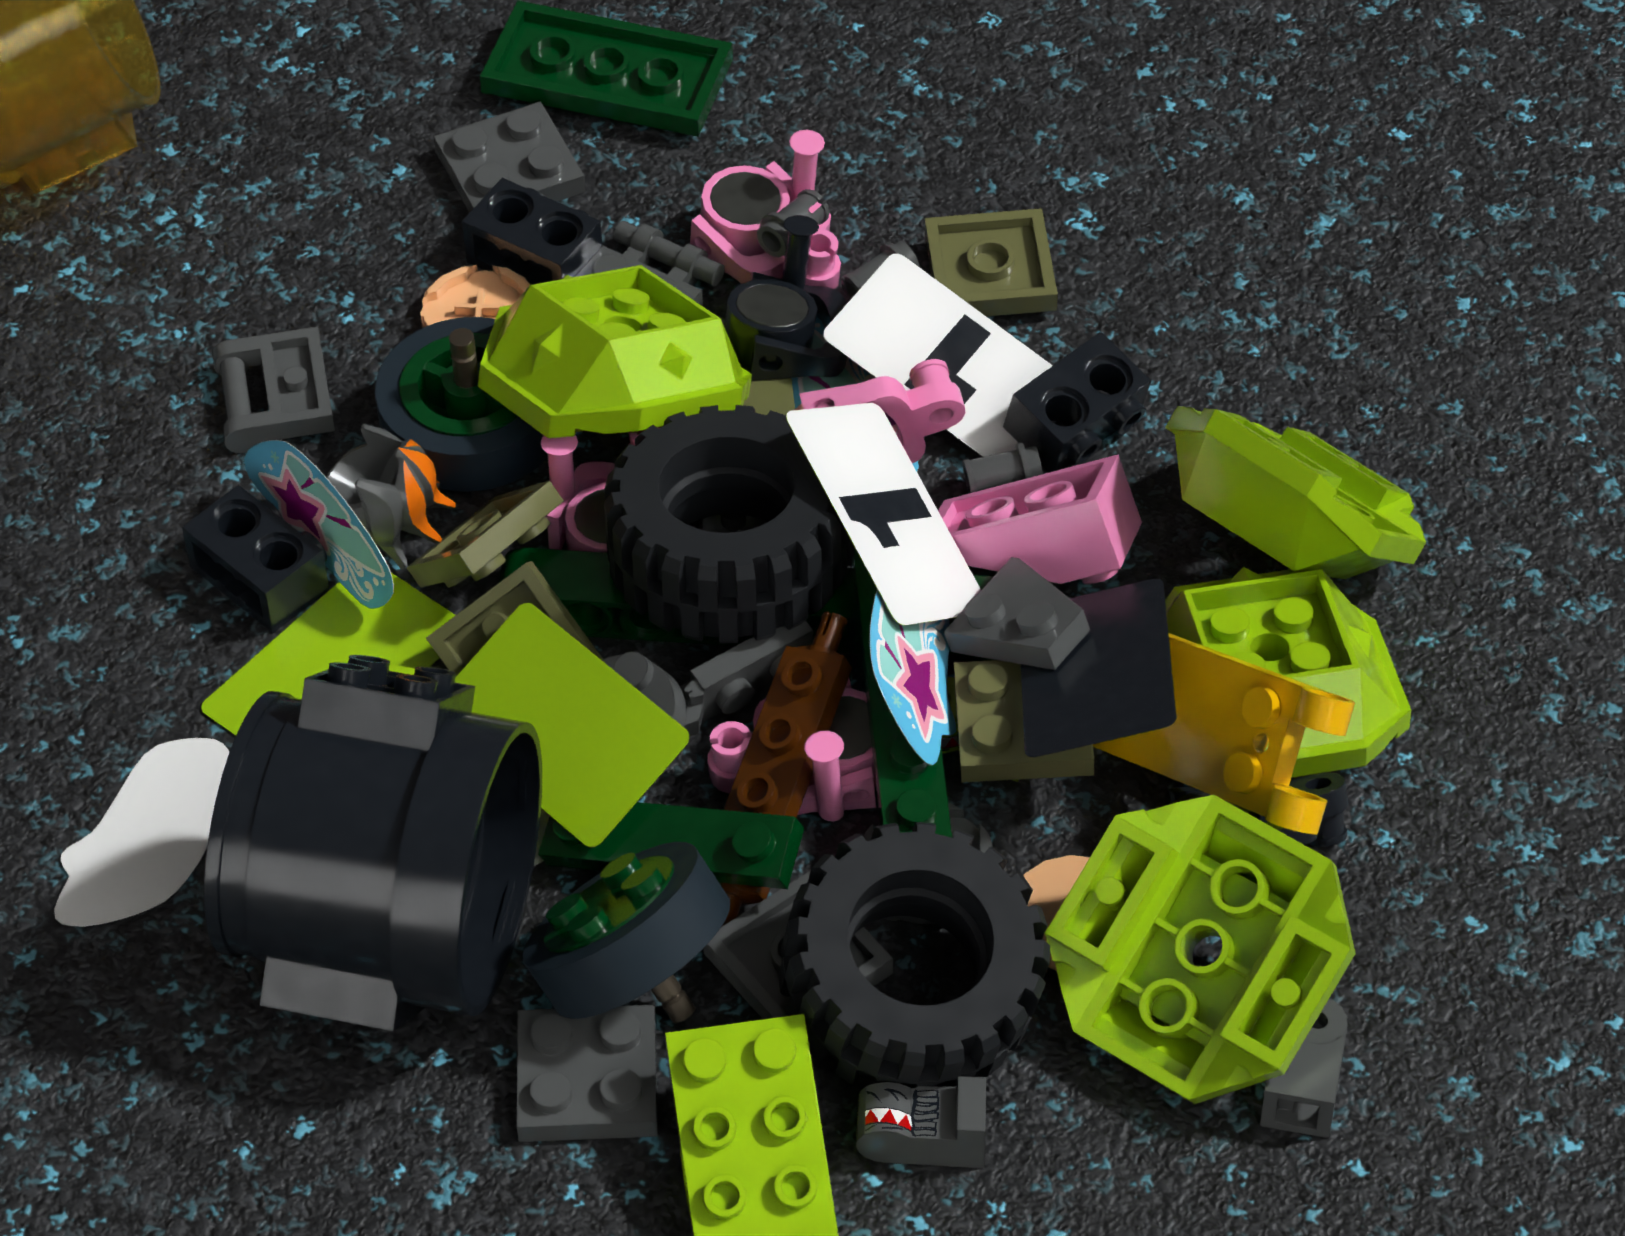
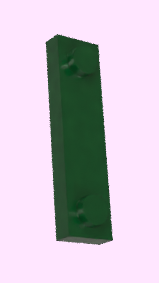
(734, 844)

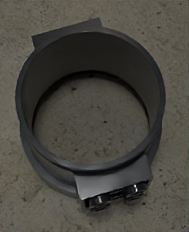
(374, 844)

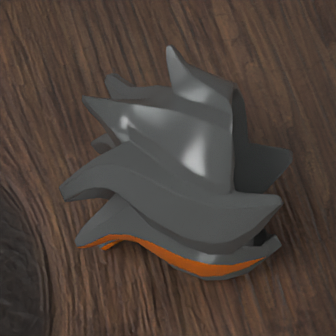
(389, 489)

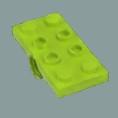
(751, 1130)

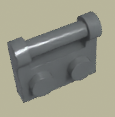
(293, 384)

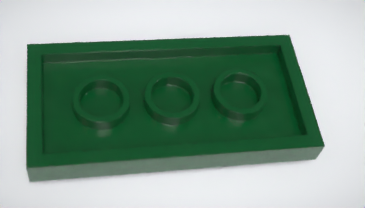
(607, 68)

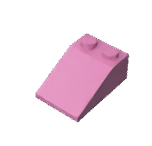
(1057, 522)

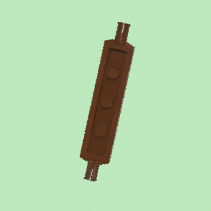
(775, 763)

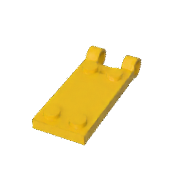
(1224, 725)

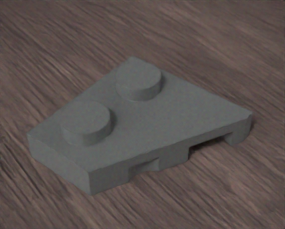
(1019, 620)

